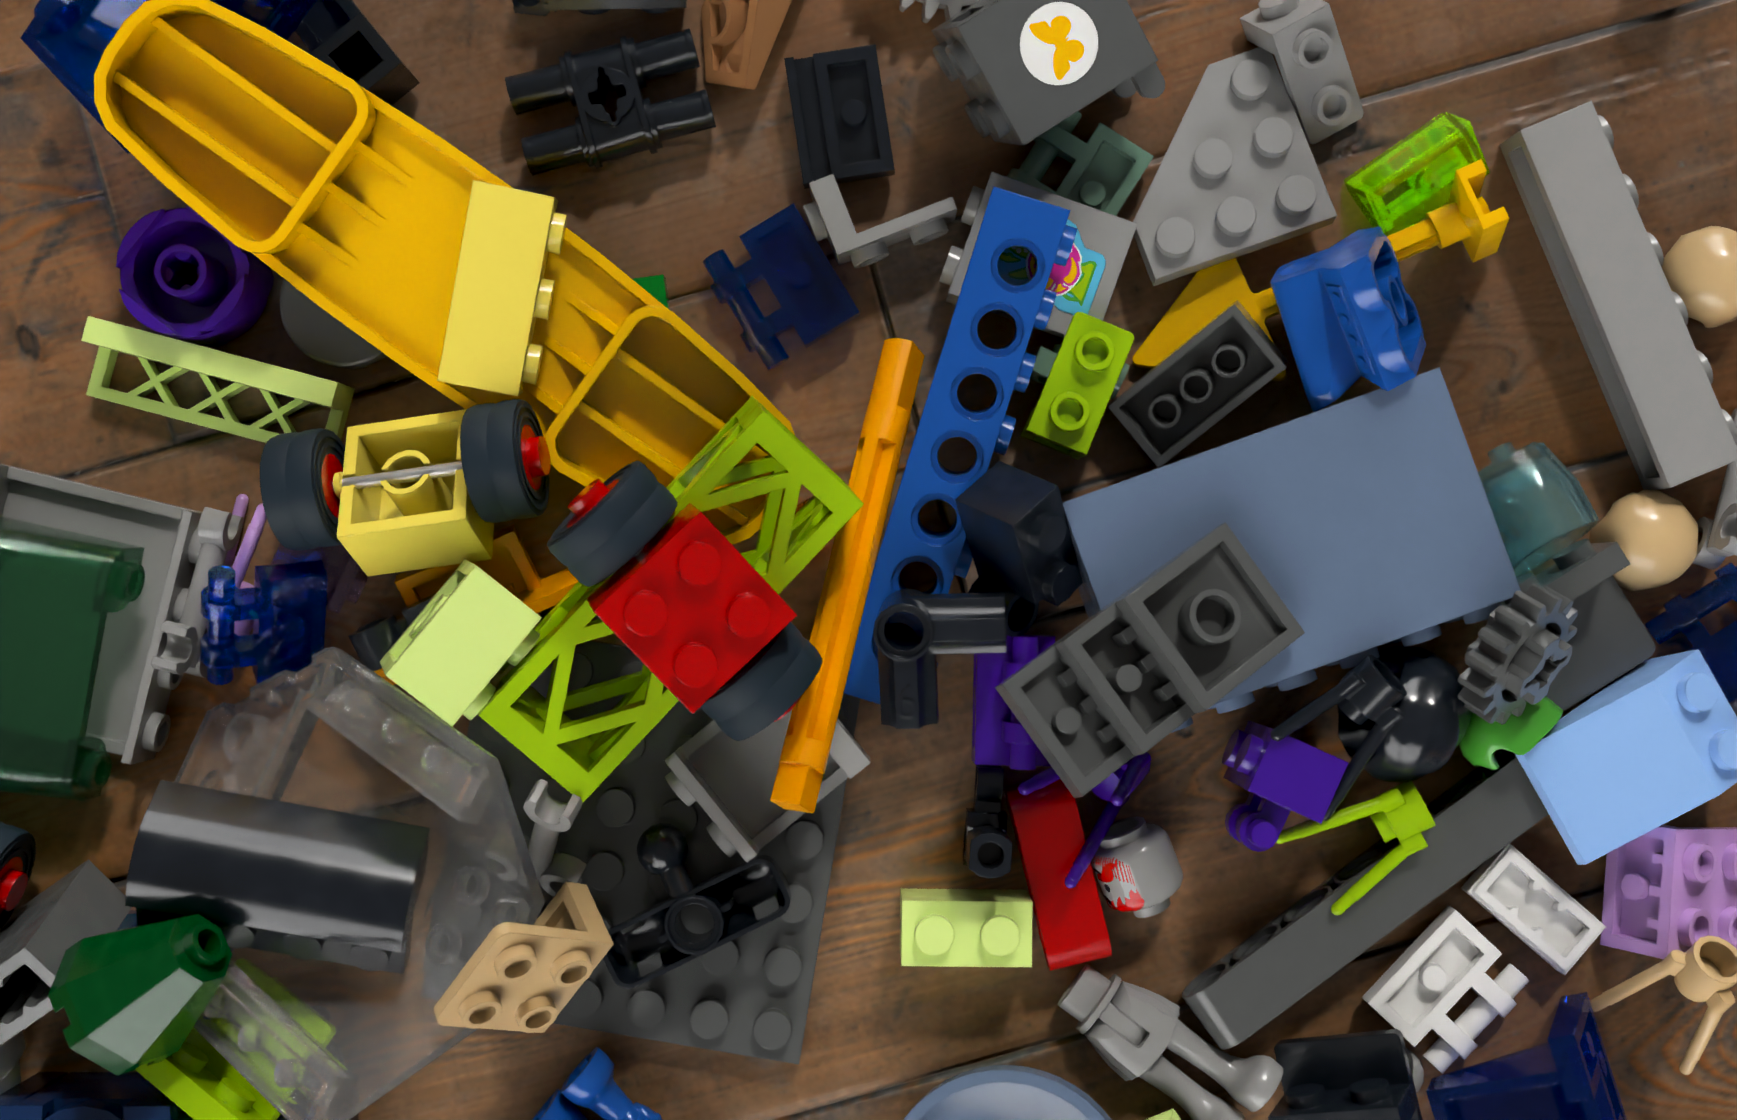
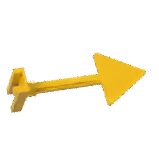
(1220, 285)

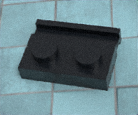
(840, 115)

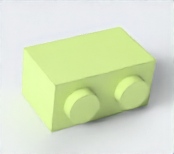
(965, 927)

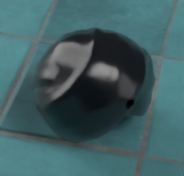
(1432, 721)

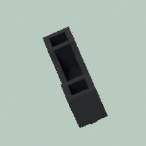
(350, 44)

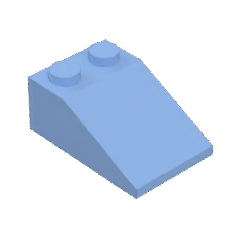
(1636, 755)

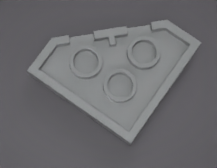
(1231, 174)

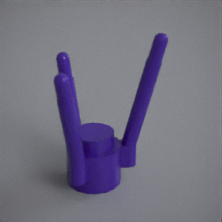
(1114, 789)

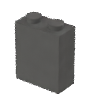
(41, 932)

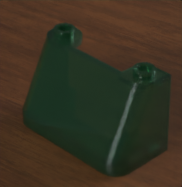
(51, 638)

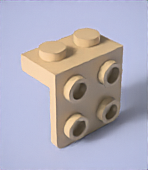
(529, 971)

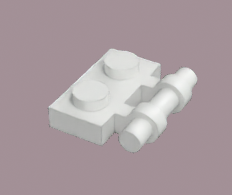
(1433, 978)

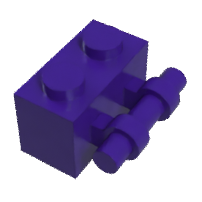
(996, 731)
(1280, 779)

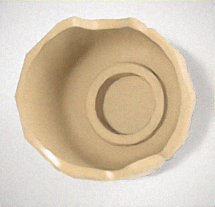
(1704, 274)
(1653, 534)

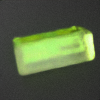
(1414, 173)

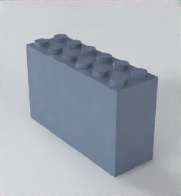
(1350, 513)

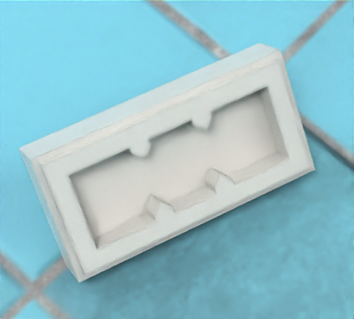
(1534, 908)

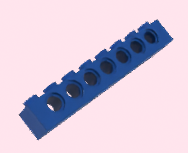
(1007, 223)

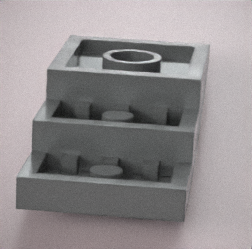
(1150, 660)

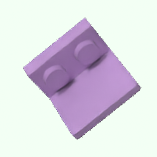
(1671, 890)

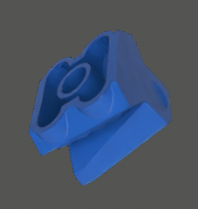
(1349, 317)

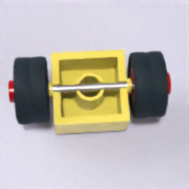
(408, 487)

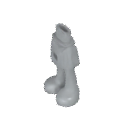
(1135, 1027)

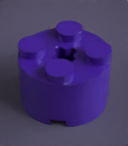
(157, 283)

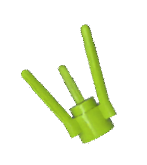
(1395, 814)

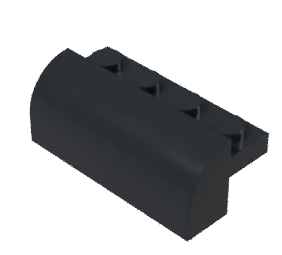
(280, 875)

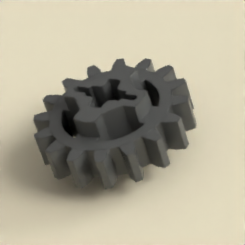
(1518, 654)

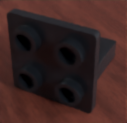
(1346, 1078)

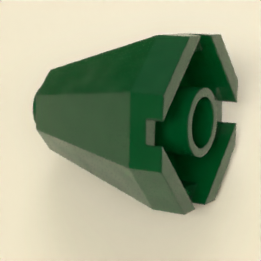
(139, 989)

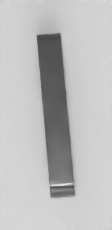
(1312, 943)

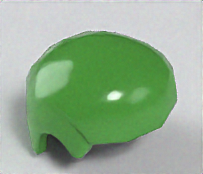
(1516, 735)

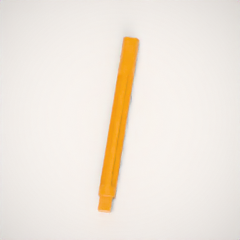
(849, 577)

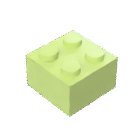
(461, 644)

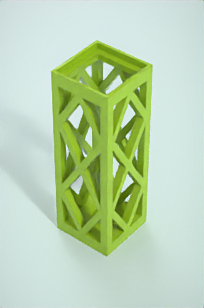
(588, 749)

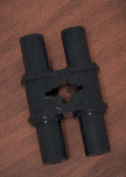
(583, 82)

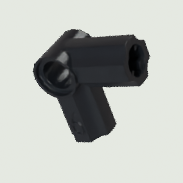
(909, 665)

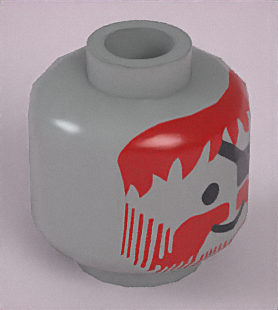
(1137, 867)

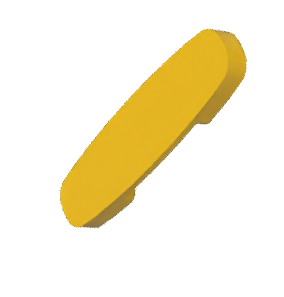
(372, 226)

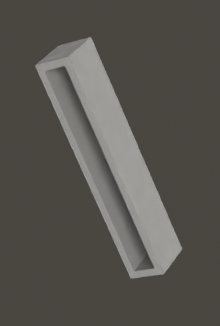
(1620, 298)

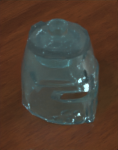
(1535, 503)

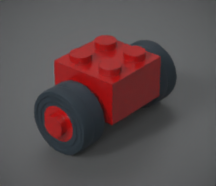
(686, 602)

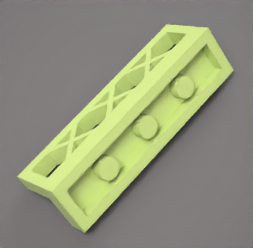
(209, 364)

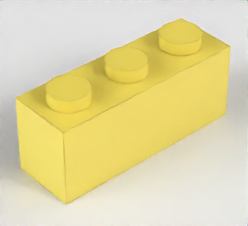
(501, 289)

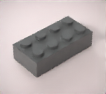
(1198, 384)

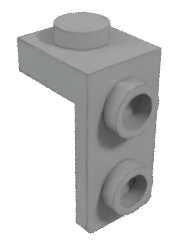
(1310, 62)
(831, 220)

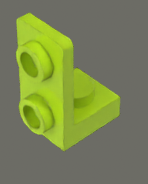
(1079, 386)

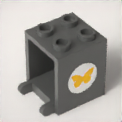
(1043, 61)

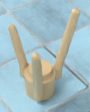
(1700, 975)

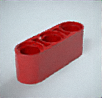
(1048, 844)

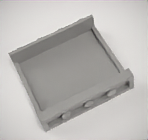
(128, 691)

